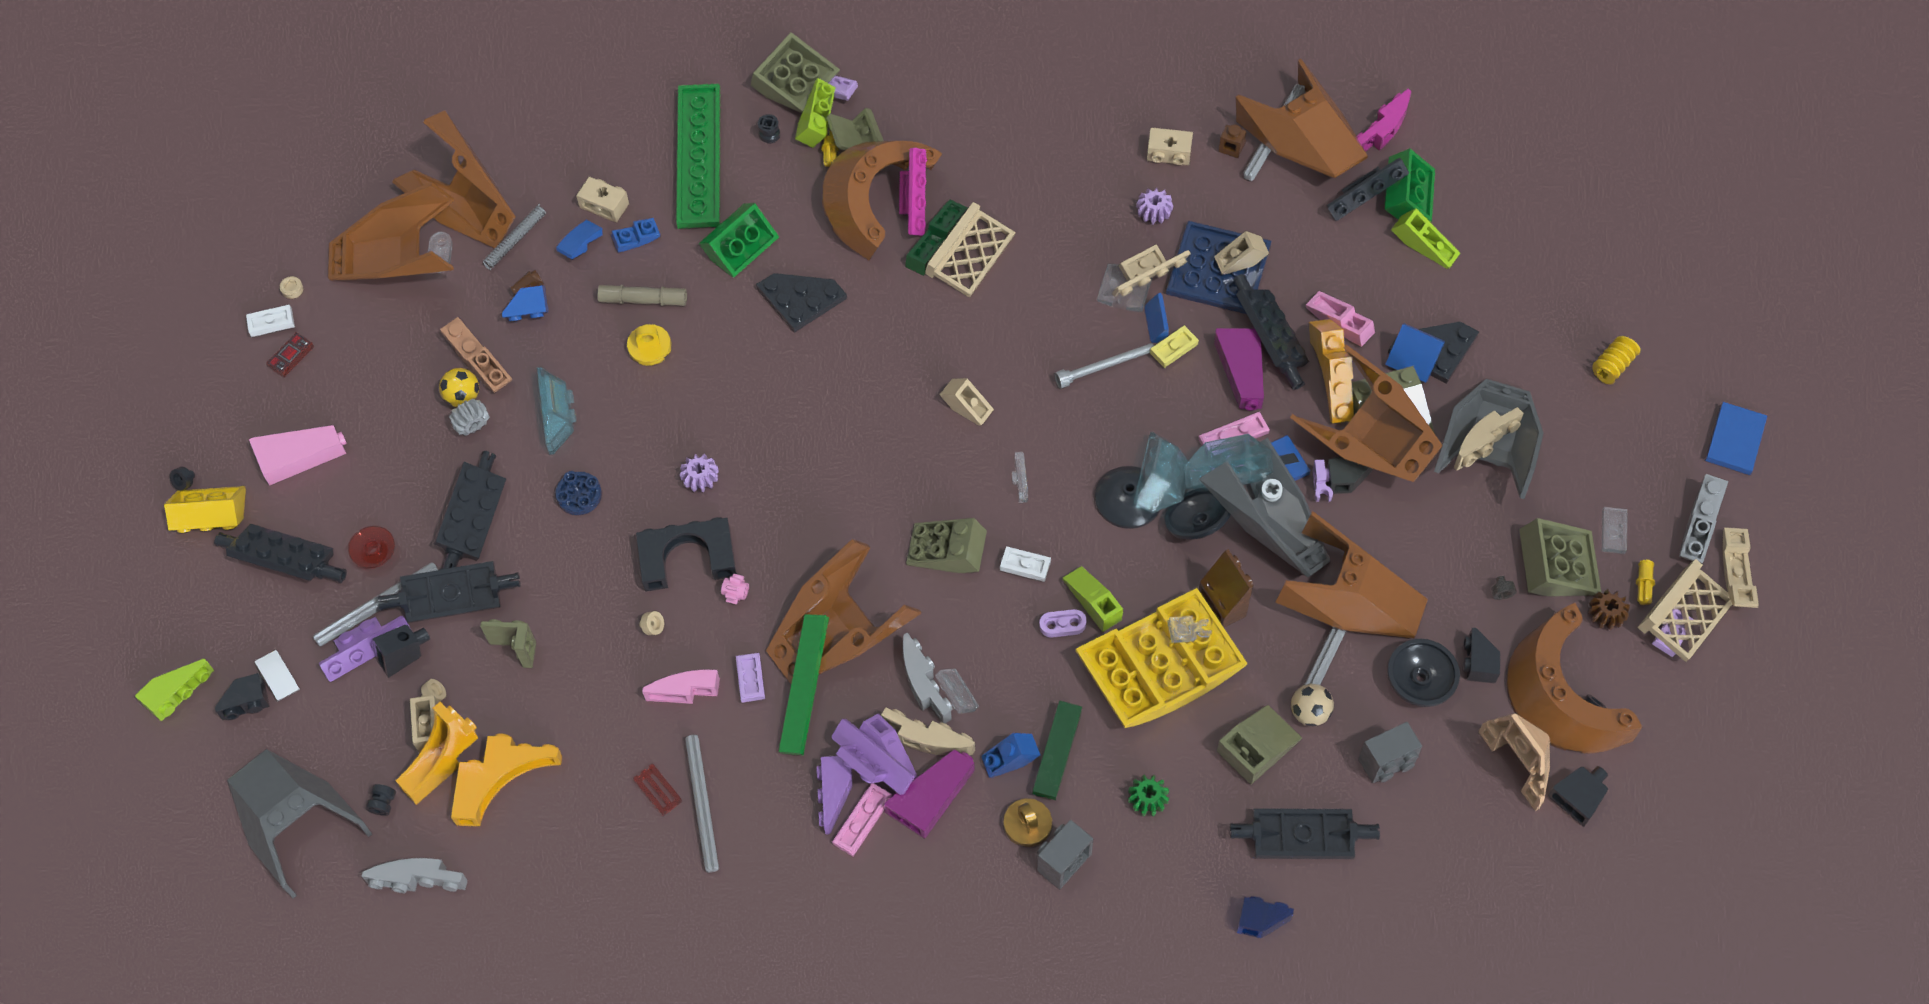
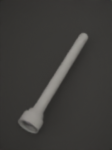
(1064, 378)

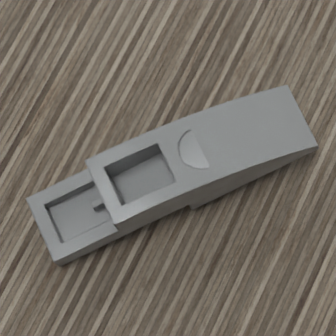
(1703, 518)
(920, 678)
(406, 873)

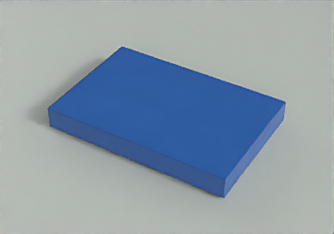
(1736, 438)

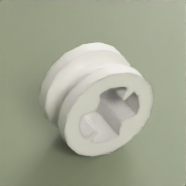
(1274, 484)

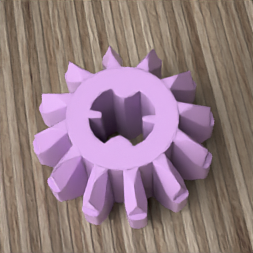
(1154, 206)
(698, 465)

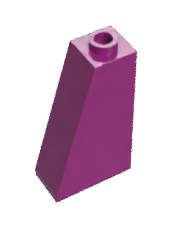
(1242, 363)
(931, 793)

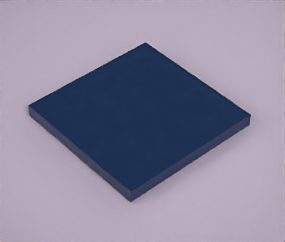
(1201, 277)

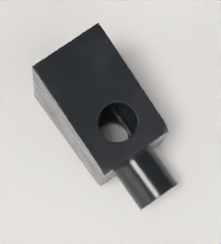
(398, 648)
(1580, 793)

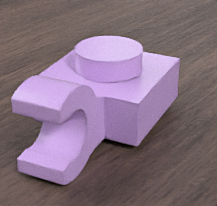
(1320, 477)

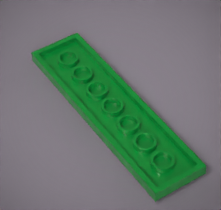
(698, 156)

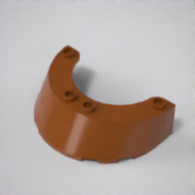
(848, 187)
(1547, 701)

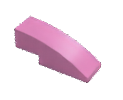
(1355, 327)
(683, 687)

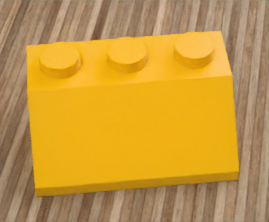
(205, 509)

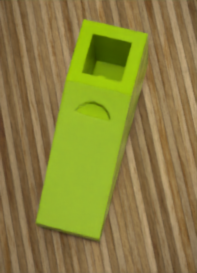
(813, 121)
(1094, 598)
(170, 689)

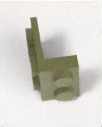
(856, 131)

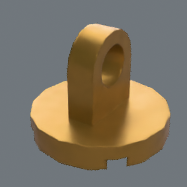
(1027, 822)

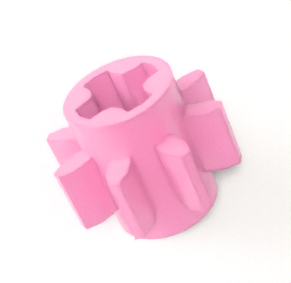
(735, 589)

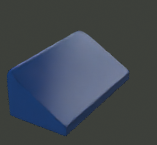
(1156, 319)

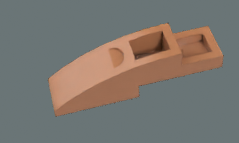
(475, 355)

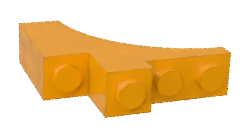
(1336, 367)
(439, 756)
(503, 762)

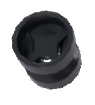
(769, 128)
(380, 800)

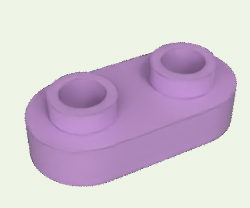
(1062, 621)

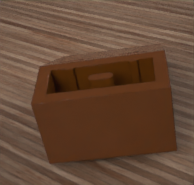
(1227, 589)

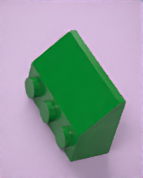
(1413, 190)
(739, 239)

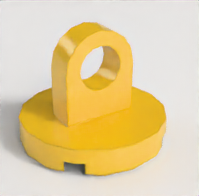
(649, 344)

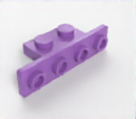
(356, 647)
(869, 758)

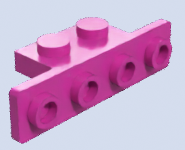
(912, 191)

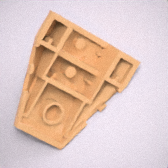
(1530, 746)

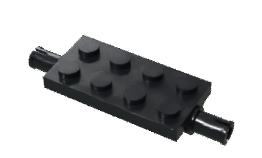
(1273, 330)
(469, 511)
(281, 553)
(449, 592)
(1304, 833)

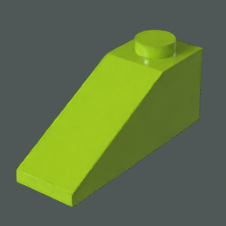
(1423, 237)

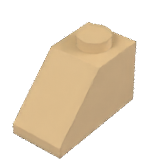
(1241, 253)
(966, 400)

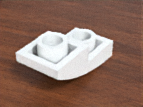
(277, 675)

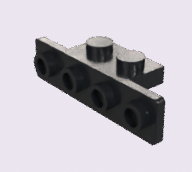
(1367, 188)

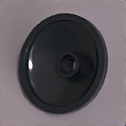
(1116, 503)
(1196, 515)
(1429, 661)

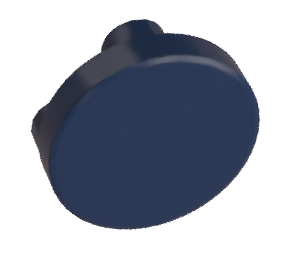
(578, 493)

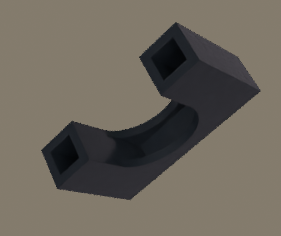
(658, 543)

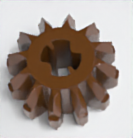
(1599, 609)

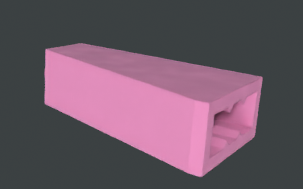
(296, 451)

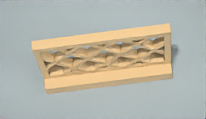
(953, 243)
(1676, 594)

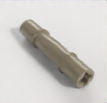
(642, 295)

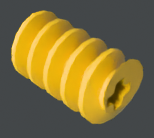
(1615, 359)

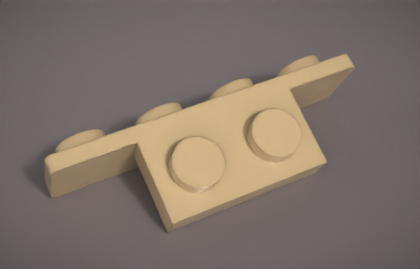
(1145, 266)

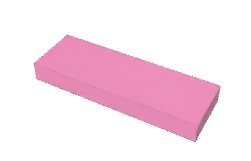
(1252, 425)
(862, 819)

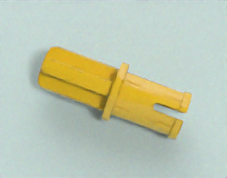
(829, 149)
(1645, 582)

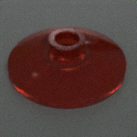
(368, 539)

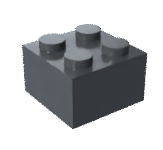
(1390, 753)
(1064, 853)

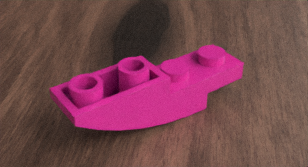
(1387, 124)

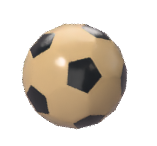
(1312, 704)

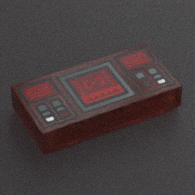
(290, 354)

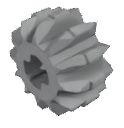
(469, 417)

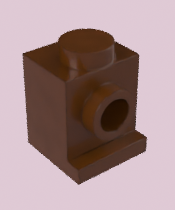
(1234, 135)

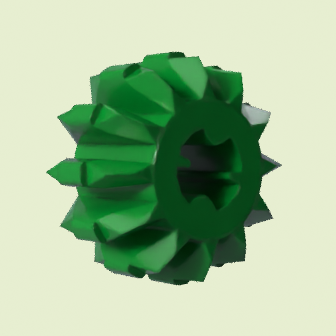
(1157, 798)

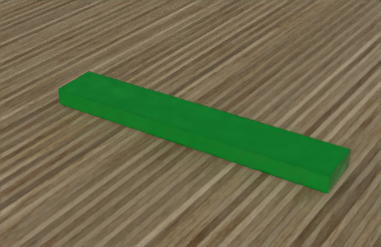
(803, 684)

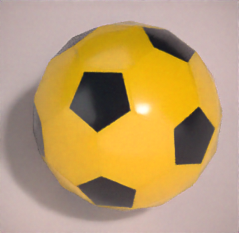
(458, 386)

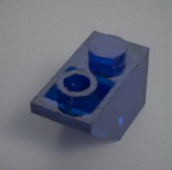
(1261, 917)

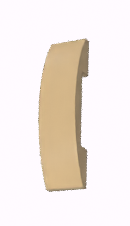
(1737, 568)

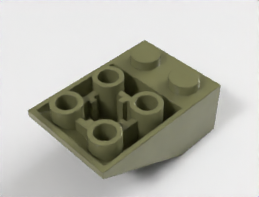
(947, 545)
(1257, 743)

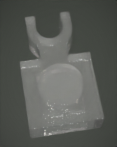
(1185, 630)

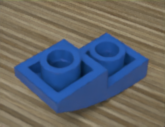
(635, 236)
(576, 240)

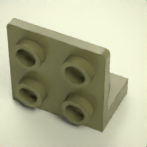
(514, 634)

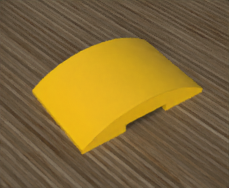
(1150, 675)

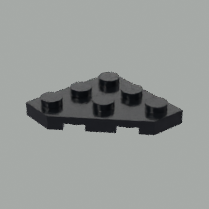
(800, 297)
(1457, 339)

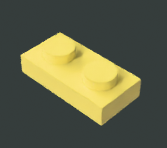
(1174, 346)

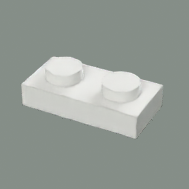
(270, 320)
(1025, 564)

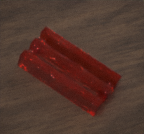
(646, 775)

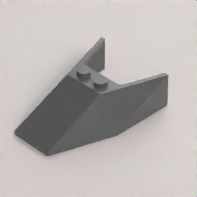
(1514, 450)
(1272, 523)
(272, 796)

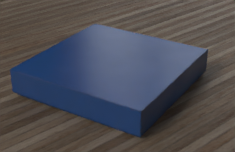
(1415, 349)

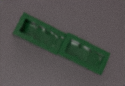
(937, 232)
(1057, 750)

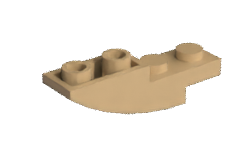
(1483, 435)
(936, 739)

